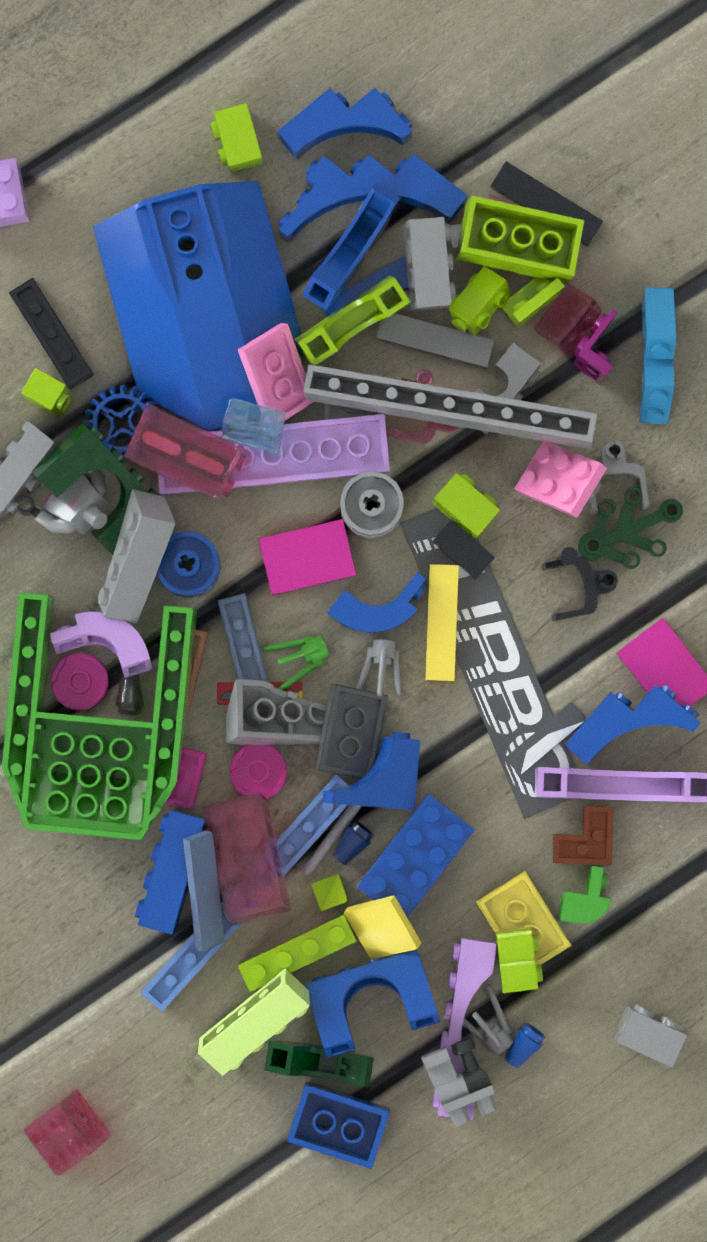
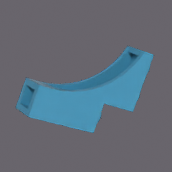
(657, 355)

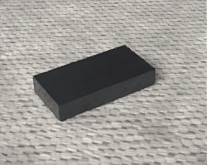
(463, 549)

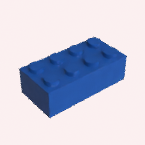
(416, 855)
(168, 881)

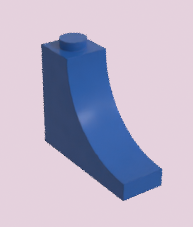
(389, 781)

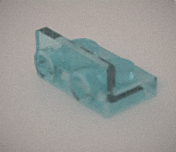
(253, 425)

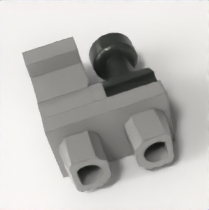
(463, 1088)

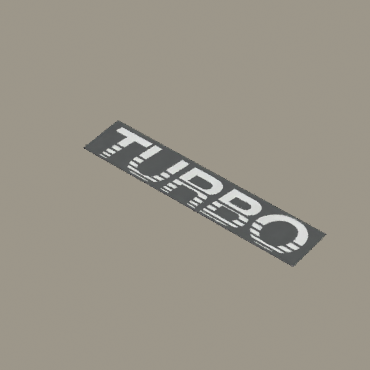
(493, 663)

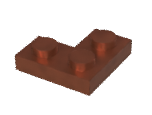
(594, 844)

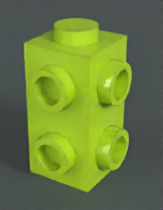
(479, 301)

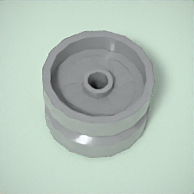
(367, 488)

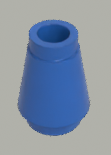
(525, 1044)

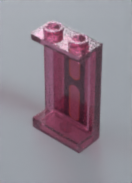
(185, 453)

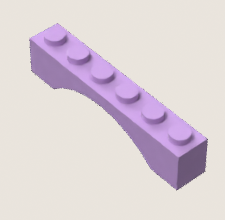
(620, 785)
(474, 966)

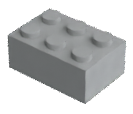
(428, 263)

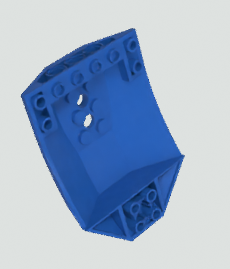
(187, 330)

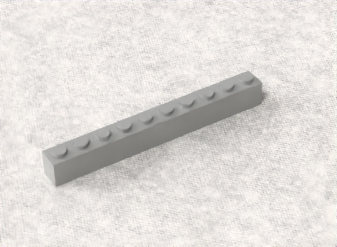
(450, 406)

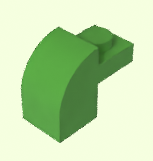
(589, 906)

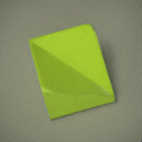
(329, 892)

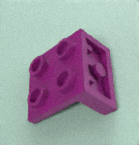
(596, 363)

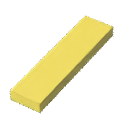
(442, 622)

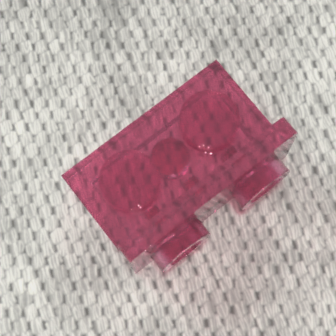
(568, 319)

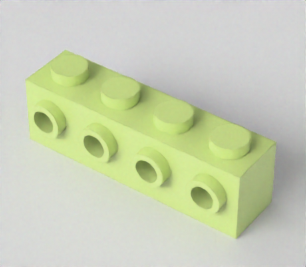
(254, 1022)

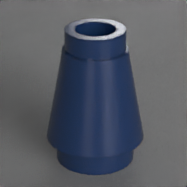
(353, 841)

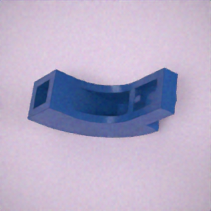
(377, 619)

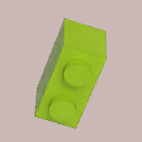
(237, 138)
(47, 393)
(466, 505)

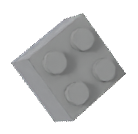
(650, 1036)

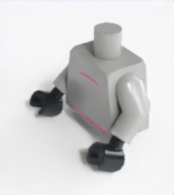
(76, 508)

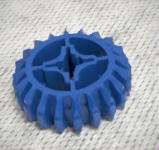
(131, 413)

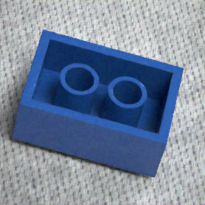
(338, 1124)

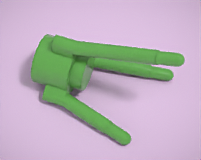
(312, 650)

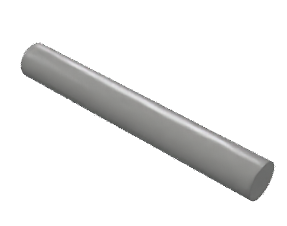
(330, 839)

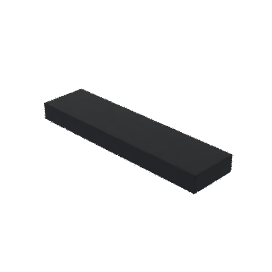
(535, 195)
(51, 333)

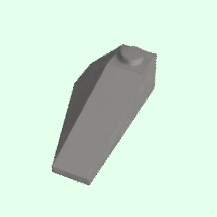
(271, 716)

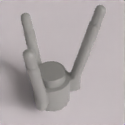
(382, 652)
(494, 1037)

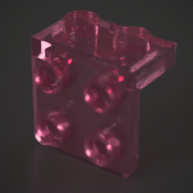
(67, 1133)

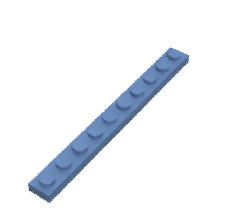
(291, 847)

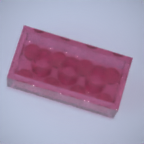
(247, 859)

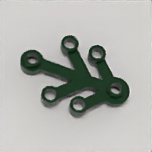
(626, 531)

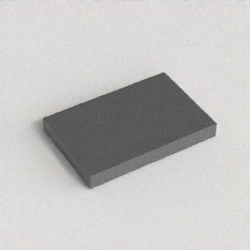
(350, 731)

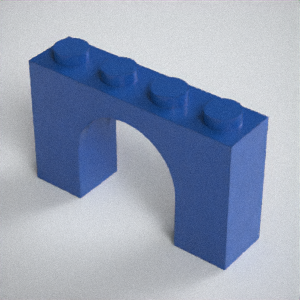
(333, 994)

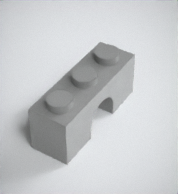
(518, 370)

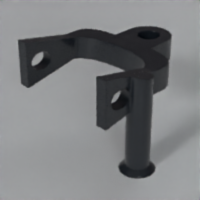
(591, 581)

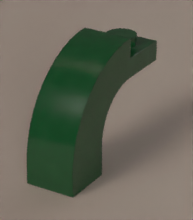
(311, 1060)

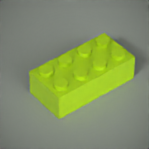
(519, 239)

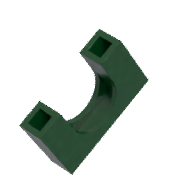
(83, 453)

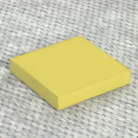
(382, 927)

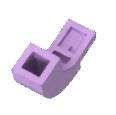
(111, 633)

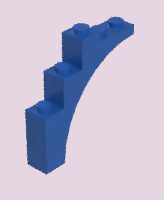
(332, 188)

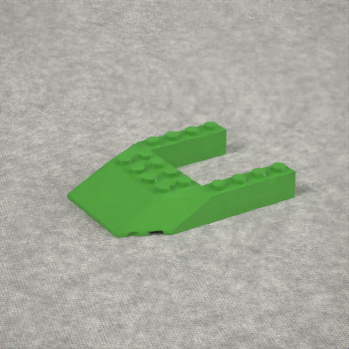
(93, 770)

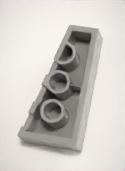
(16, 470)
(136, 556)

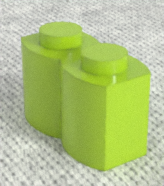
(517, 960)

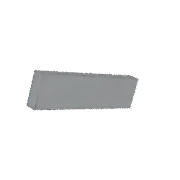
(435, 340)

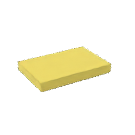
(520, 906)

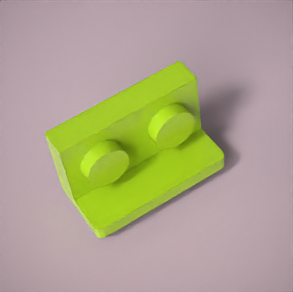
(531, 299)

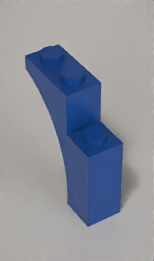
(331, 118)
(352, 247)
(615, 718)

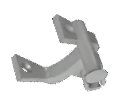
(618, 466)

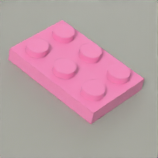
(275, 370)
(560, 478)

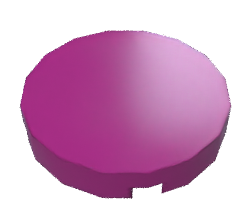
(79, 681)
(258, 770)

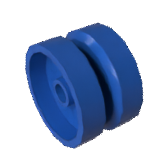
(206, 566)

